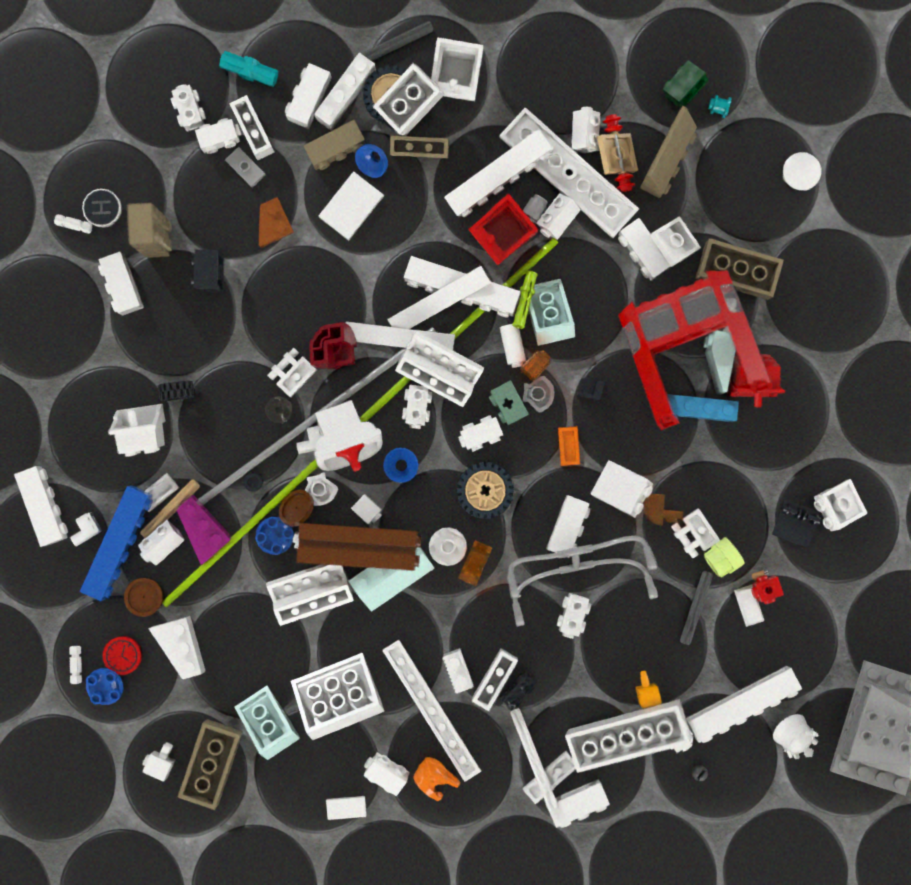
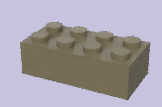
(149, 230)
(748, 270)
(210, 764)

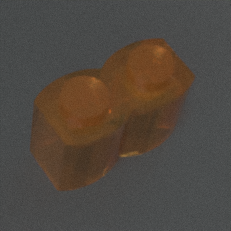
(535, 365)

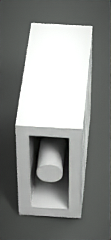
(622, 489)

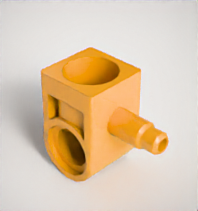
(647, 693)

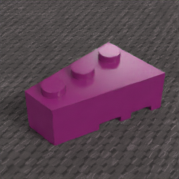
(202, 529)

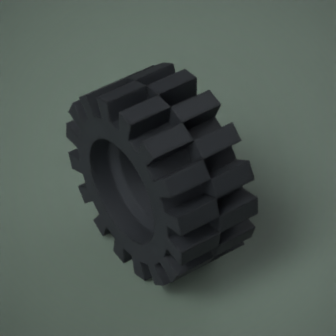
(176, 390)

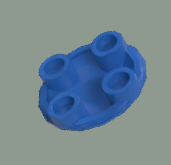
(274, 536)
(104, 686)

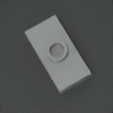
(245, 167)

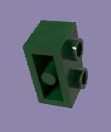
(685, 84)

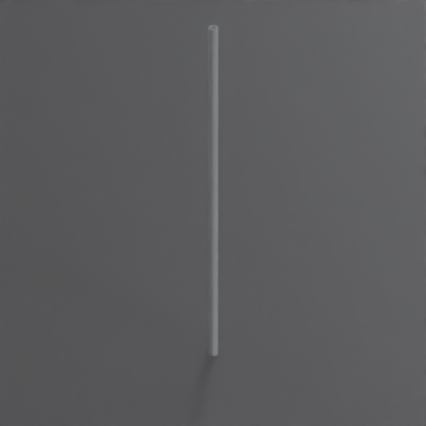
(303, 426)

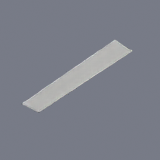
(440, 299)
(395, 336)

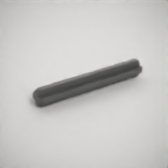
(399, 41)
(696, 608)

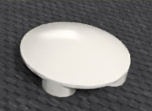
(802, 171)

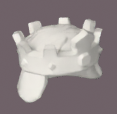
(795, 736)

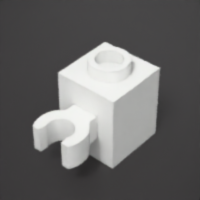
(159, 764)

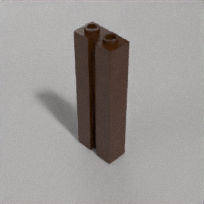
(358, 547)

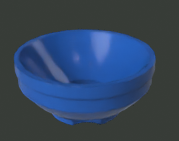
(368, 164)
(390, 465)

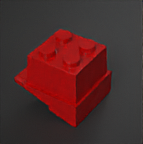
(503, 229)
(740, 386)

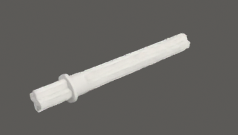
(543, 783)

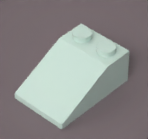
(551, 313)
(720, 357)
(266, 723)

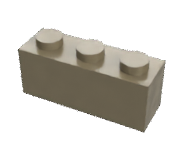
(335, 145)
(419, 147)

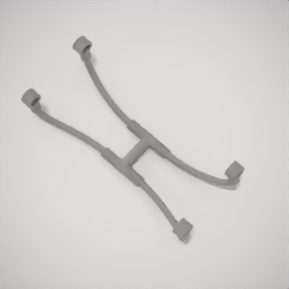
(577, 565)

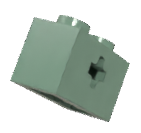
(508, 392)

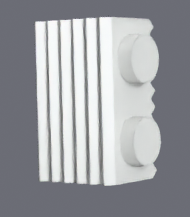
(457, 671)

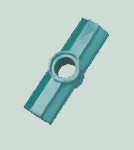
(248, 68)

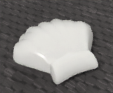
(321, 489)

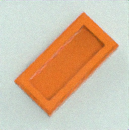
(569, 446)

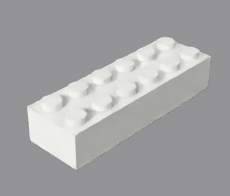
(628, 736)

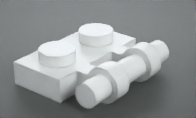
(296, 376)
(701, 531)

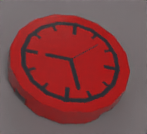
(122, 655)

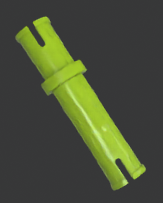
(527, 292)

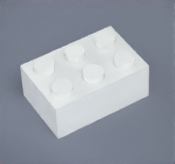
(408, 100)

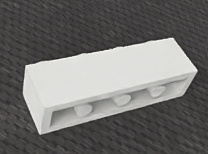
(345, 91)
(41, 505)

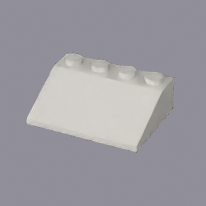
(337, 696)

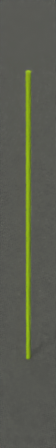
(364, 418)

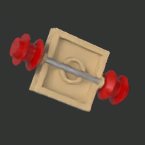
(617, 153)

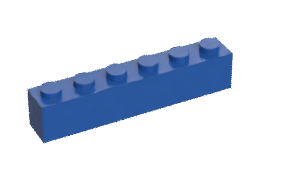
(116, 543)

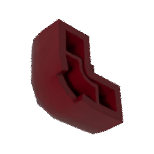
(333, 346)

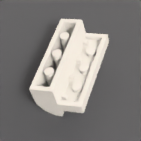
(439, 368)
(309, 592)

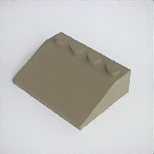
(670, 153)

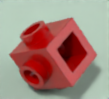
(773, 589)

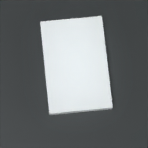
(351, 206)

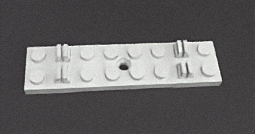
(585, 186)

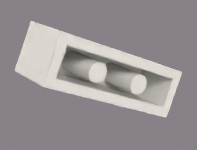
(308, 95)
(252, 127)
(643, 249)
(120, 283)
(568, 524)
(494, 679)
(579, 803)

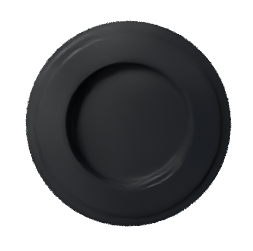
(253, 482)

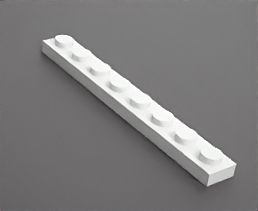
(431, 710)

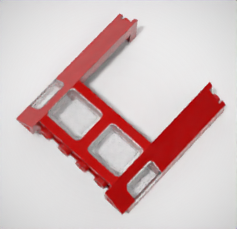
(684, 317)

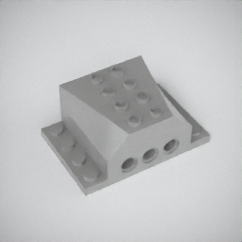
(877, 730)

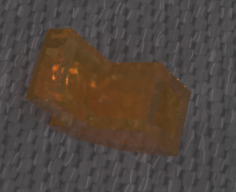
(654, 510)
(475, 562)

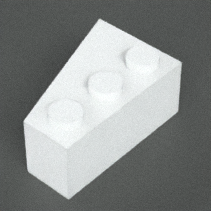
(180, 645)

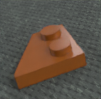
(273, 223)

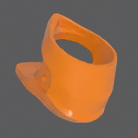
(433, 773)

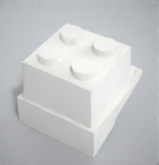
(457, 68)
(138, 429)

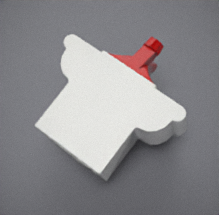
(345, 438)

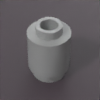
(535, 208)

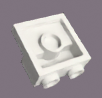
(675, 241)
(839, 505)

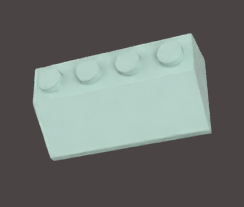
(379, 585)

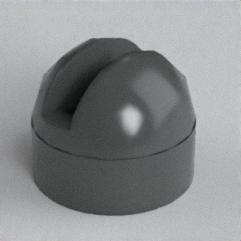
(697, 770)

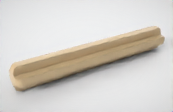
(170, 508)

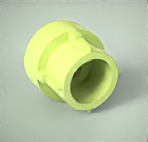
(723, 558)

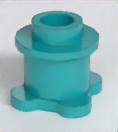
(719, 105)

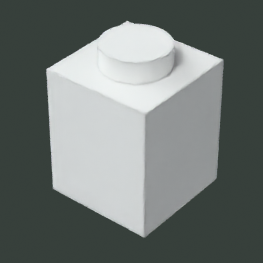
(367, 509)

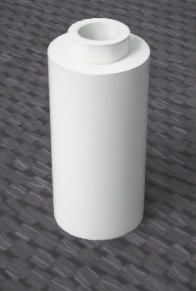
(513, 345)

